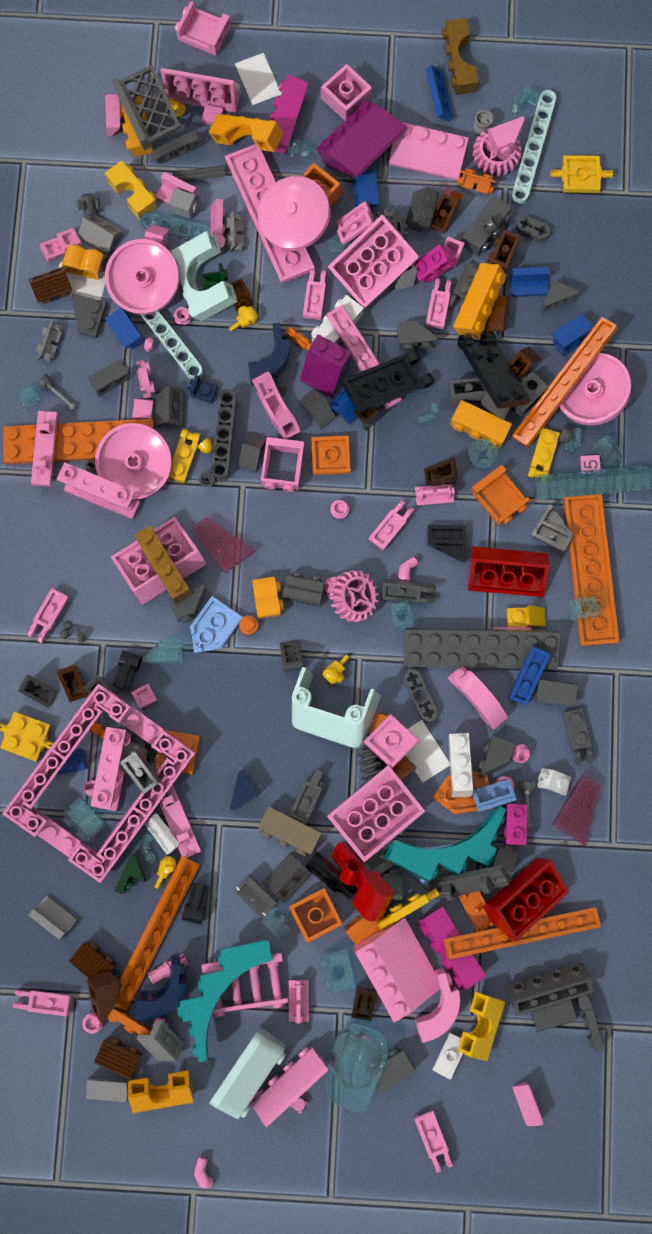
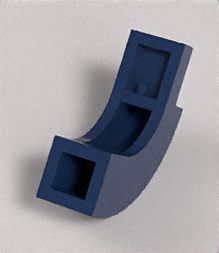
(276, 361)
(162, 1001)

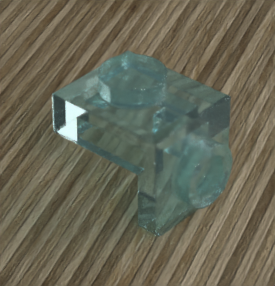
(527, 94)

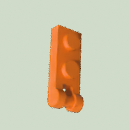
(130, 1024)

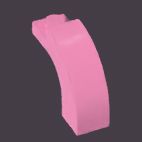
(274, 406)
(479, 696)
(443, 1016)

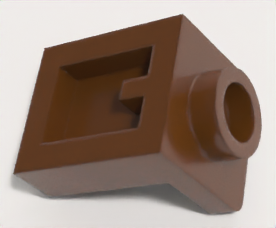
(242, 294)

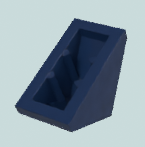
(243, 791)

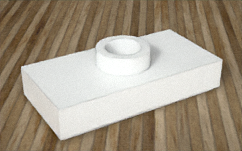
(162, 834)
(448, 1057)

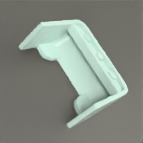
(345, 730)
(248, 1074)

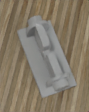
(233, 225)
(45, 348)

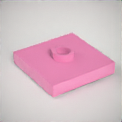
(391, 741)

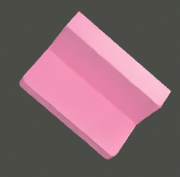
(169, 183)

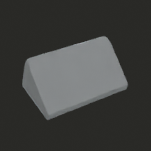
(107, 1089)

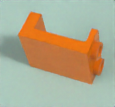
(500, 496)

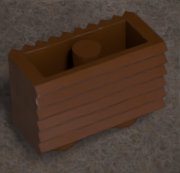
(51, 285)
(91, 961)
(118, 1057)

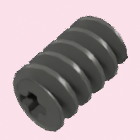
(371, 764)

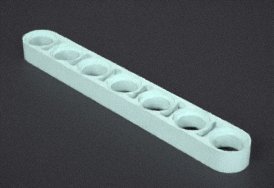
(531, 154)
(173, 351)

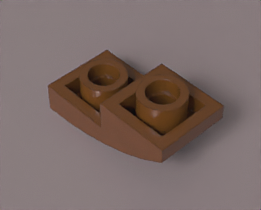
(497, 319)

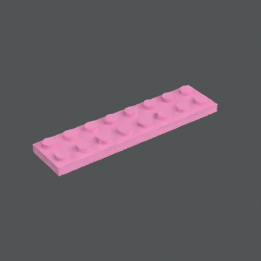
(253, 180)

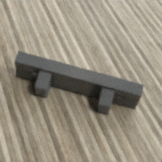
(470, 882)

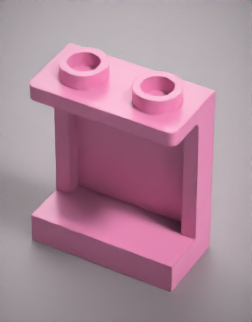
(202, 29)

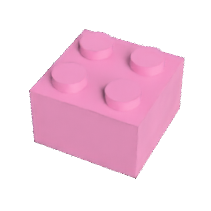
(345, 92)

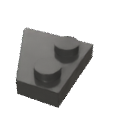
(88, 314)
(553, 530)

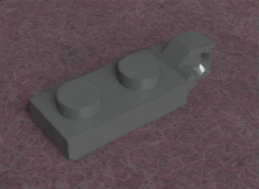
(307, 797)

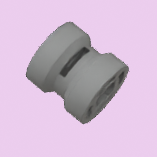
(483, 121)

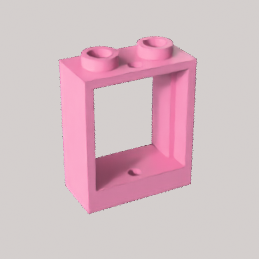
(282, 445)

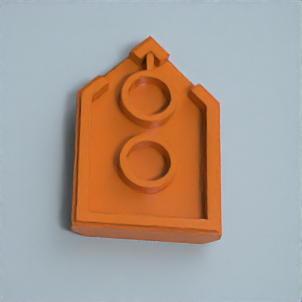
(459, 804)

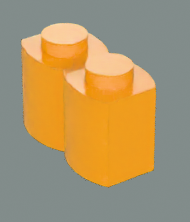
(83, 262)
(266, 597)

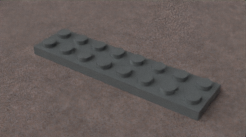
(477, 647)

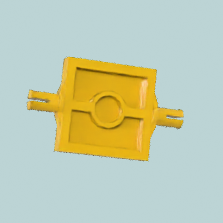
(581, 174)
(25, 736)
(413, 902)

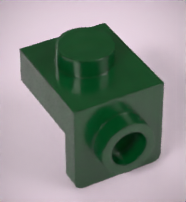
(211, 279)

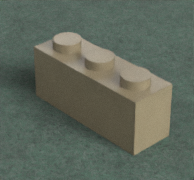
(289, 831)

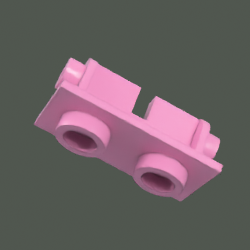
(434, 494)
(298, 1001)

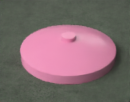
(294, 213)
(142, 276)
(599, 393)
(134, 459)

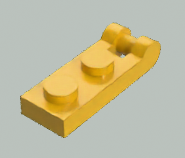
(543, 452)
(184, 456)

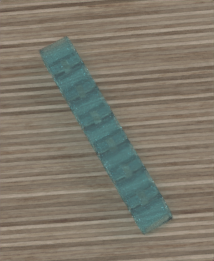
(593, 482)

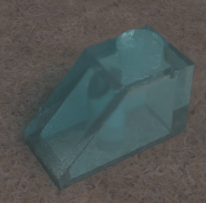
(167, 651)

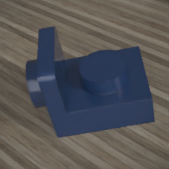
(202, 389)

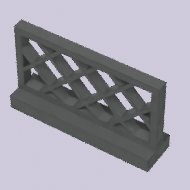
(131, 108)

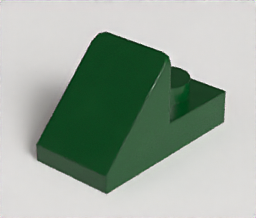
(132, 869)

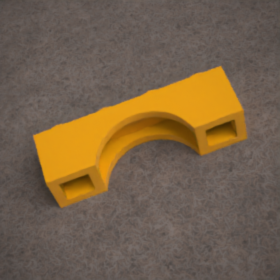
(229, 128)

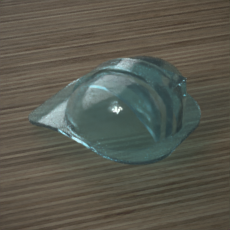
(355, 1066)

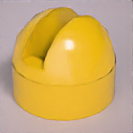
(206, 445)

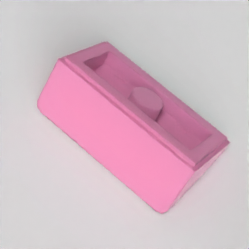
(112, 114)
(527, 1104)

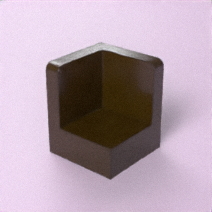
(368, 418)

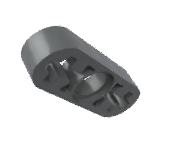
(178, 147)
(409, 685)

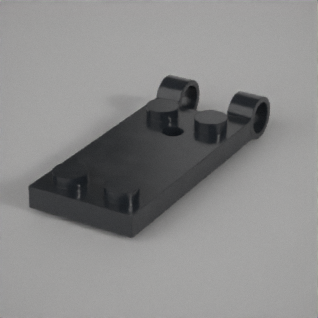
(493, 371)
(378, 386)

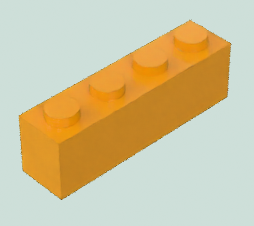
(480, 300)

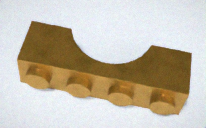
(464, 75)
(163, 564)

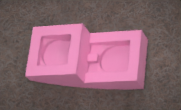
(57, 247)

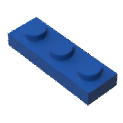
(439, 93)
(529, 675)

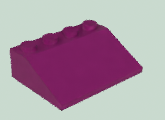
(360, 139)

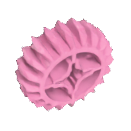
(494, 164)
(347, 598)

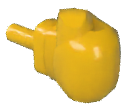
(177, 106)
(246, 317)
(334, 671)
(166, 866)

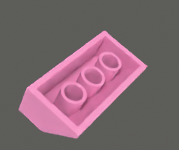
(429, 151)
(290, 1085)

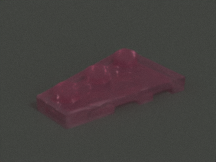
(223, 546)
(577, 810)

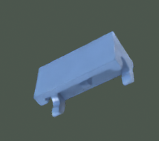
(494, 795)

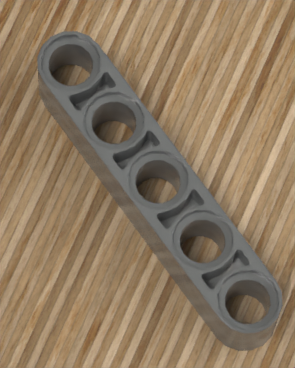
(221, 427)

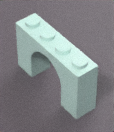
(189, 259)

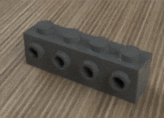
(549, 988)

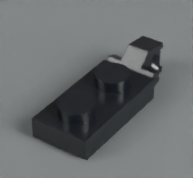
(329, 875)

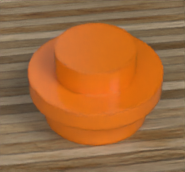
(248, 625)

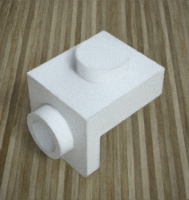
(554, 781)

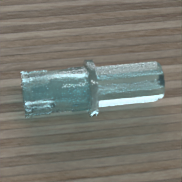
(336, 245)

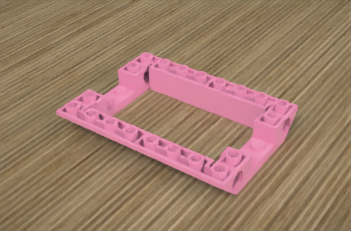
(99, 862)

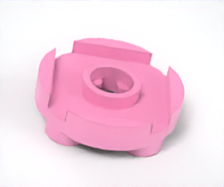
(144, 382)

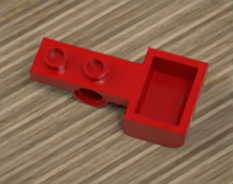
(373, 891)

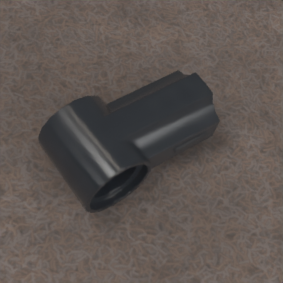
(128, 665)
(194, 908)

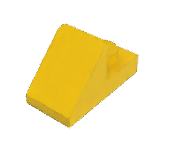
(526, 617)

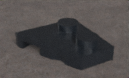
(448, 540)

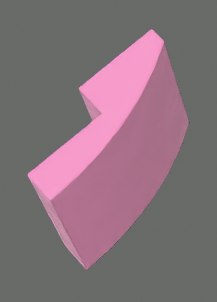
(354, 222)

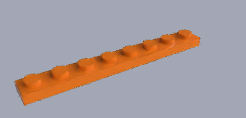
(564, 382)
(543, 929)
(156, 931)

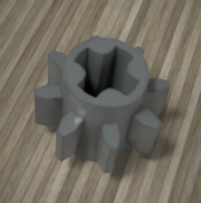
(88, 203)

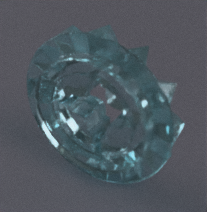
(482, 444)

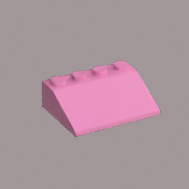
(201, 90)
(373, 261)
(139, 571)
(375, 813)
(397, 968)

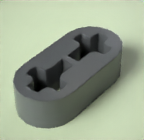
(533, 228)

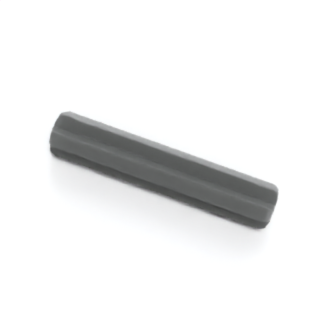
(200, 174)

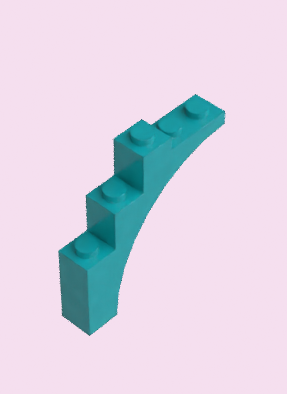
(453, 858)
(212, 984)

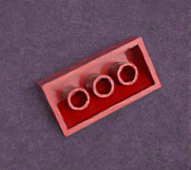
(508, 571)
(526, 898)

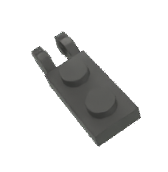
(463, 284)
(406, 590)
(578, 734)
(590, 1021)

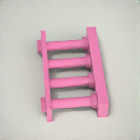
(98, 490)
(109, 778)
(278, 1000)

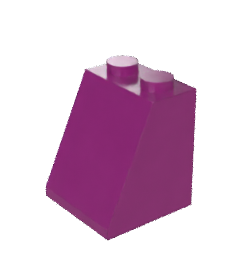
(325, 366)

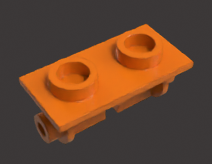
(484, 181)

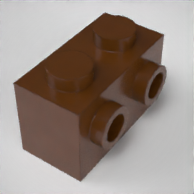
(504, 249)

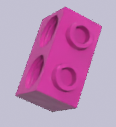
(435, 263)
(515, 824)

